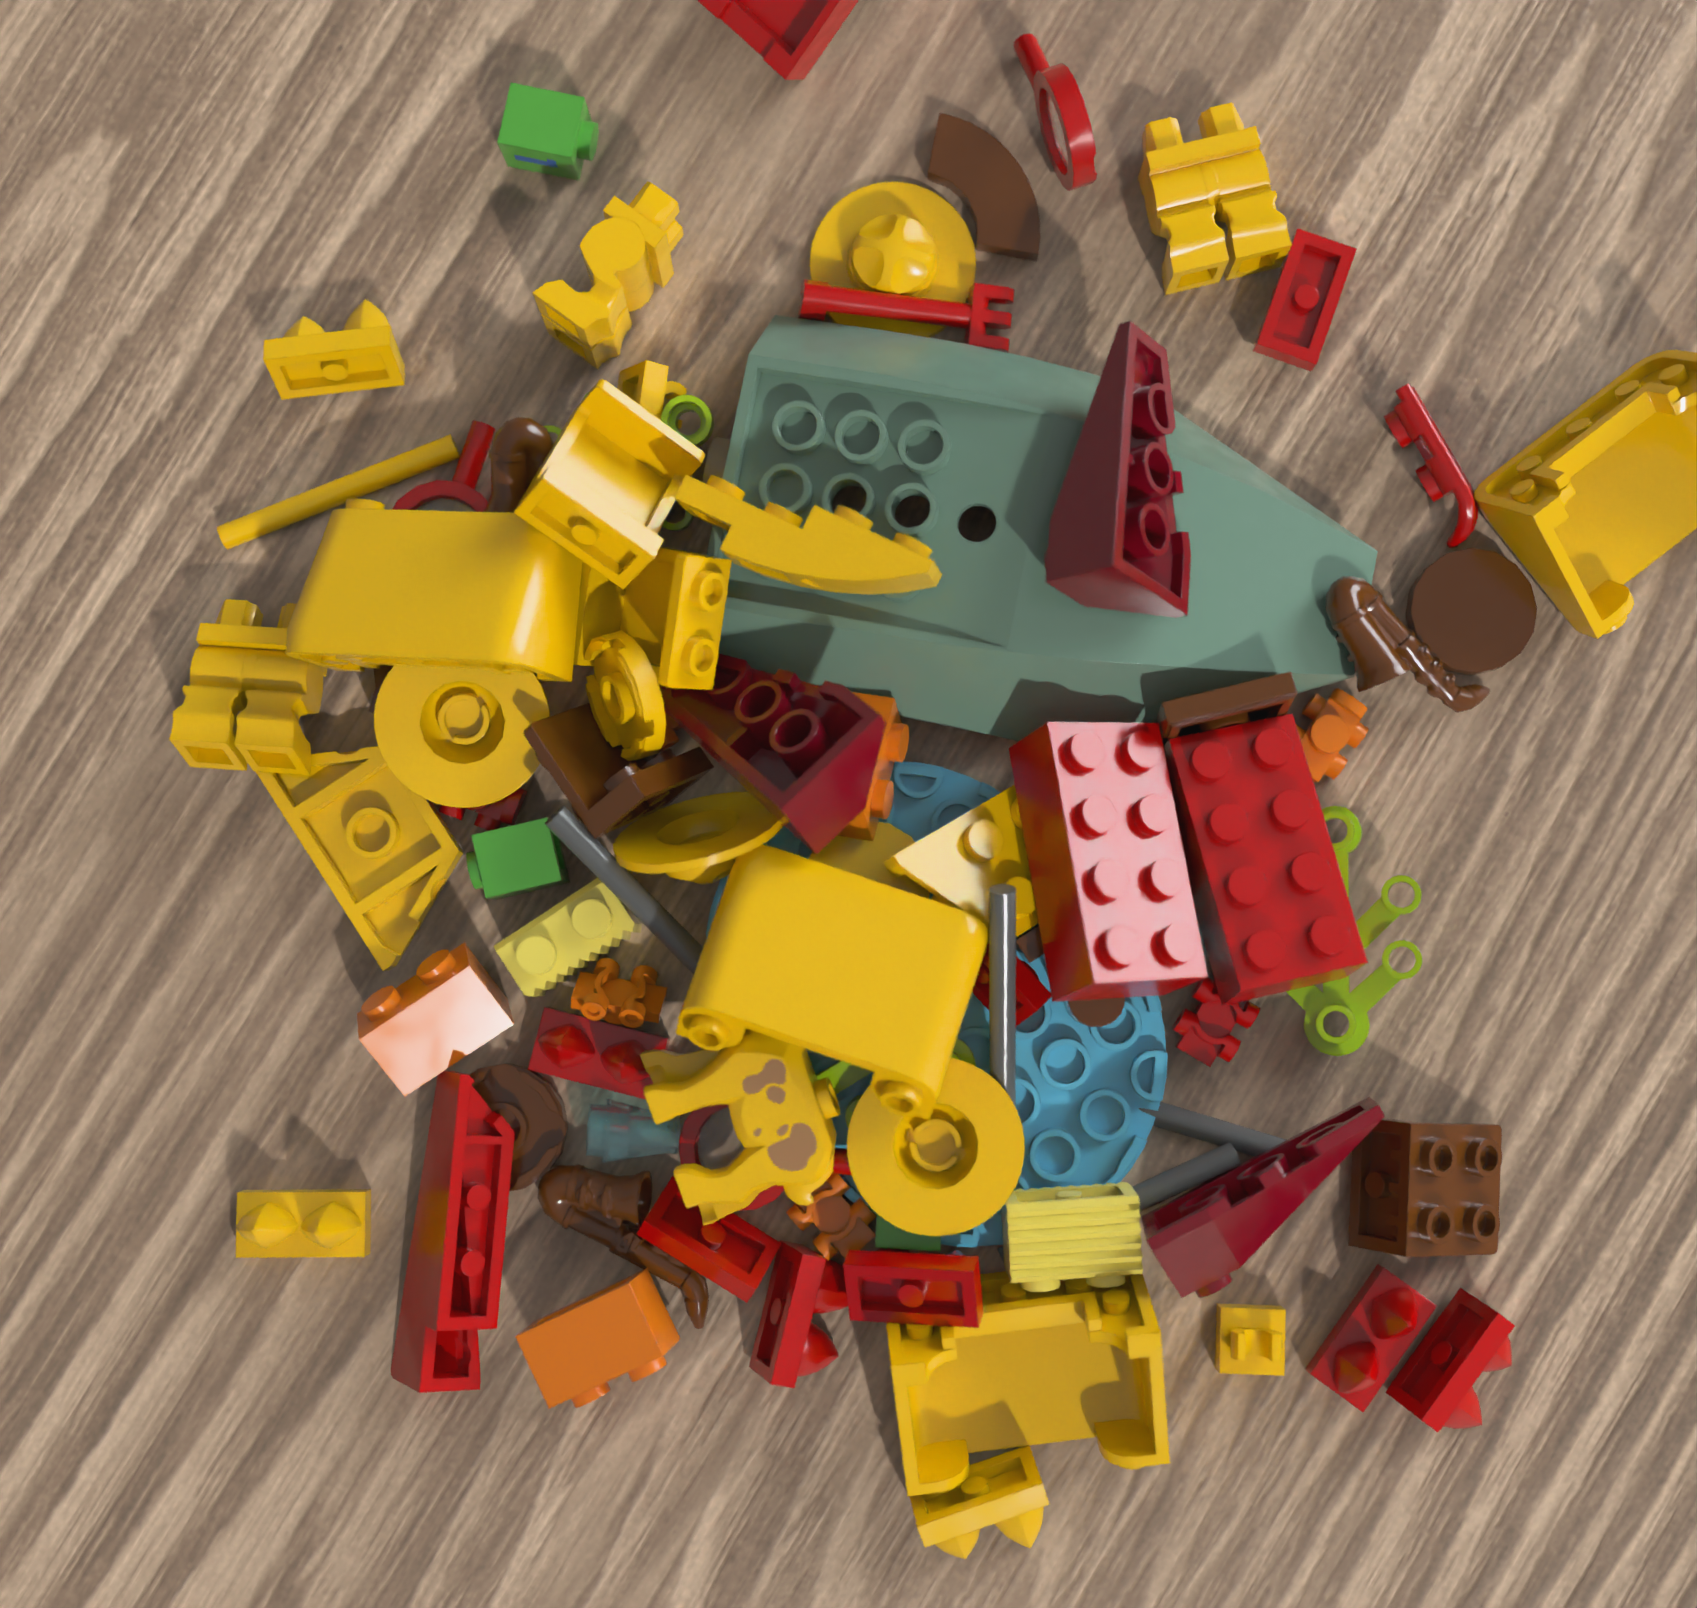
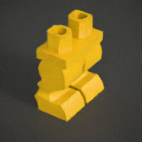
(1205, 183)
(622, 262)
(248, 671)

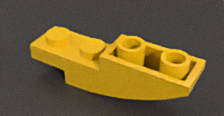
(826, 554)

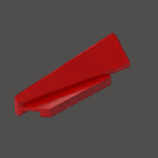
(455, 1242)

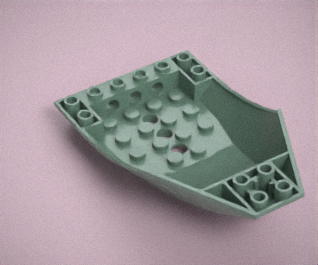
(994, 639)

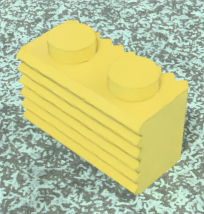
(566, 938)
(1072, 1235)

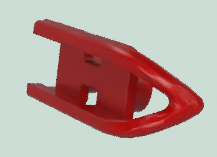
(1441, 473)

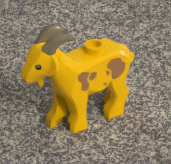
(775, 1110)

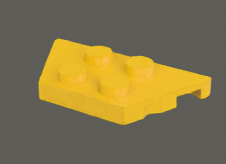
(371, 842)
(970, 857)

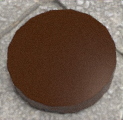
(1472, 610)
(532, 1111)

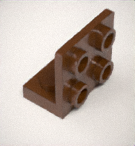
(601, 783)
(1426, 1189)

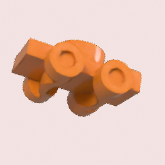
(1332, 727)
(619, 1000)
(841, 1224)

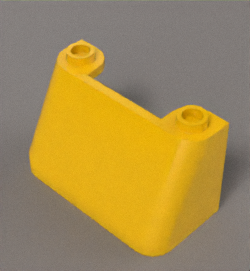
(1603, 491)
(437, 594)
(837, 972)
(1031, 1375)

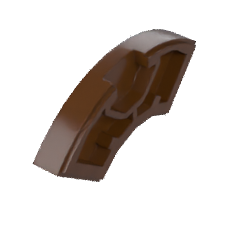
(989, 184)

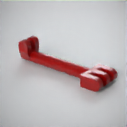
(972, 316)

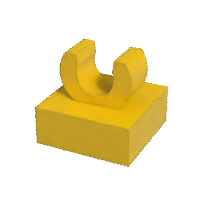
(648, 385)
(1250, 1339)

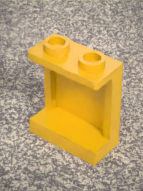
(609, 483)
(668, 609)

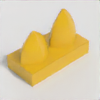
(324, 363)
(303, 1223)
(997, 1492)

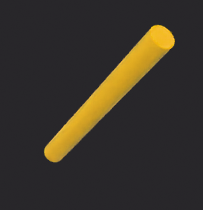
(338, 491)

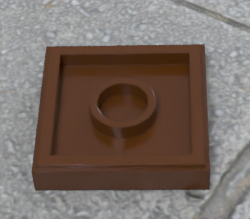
(1227, 706)

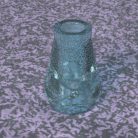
(628, 1132)

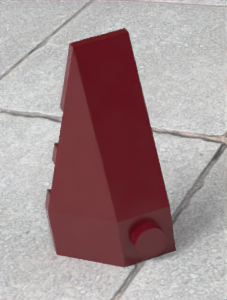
(1115, 514)
(787, 742)
(1231, 1216)

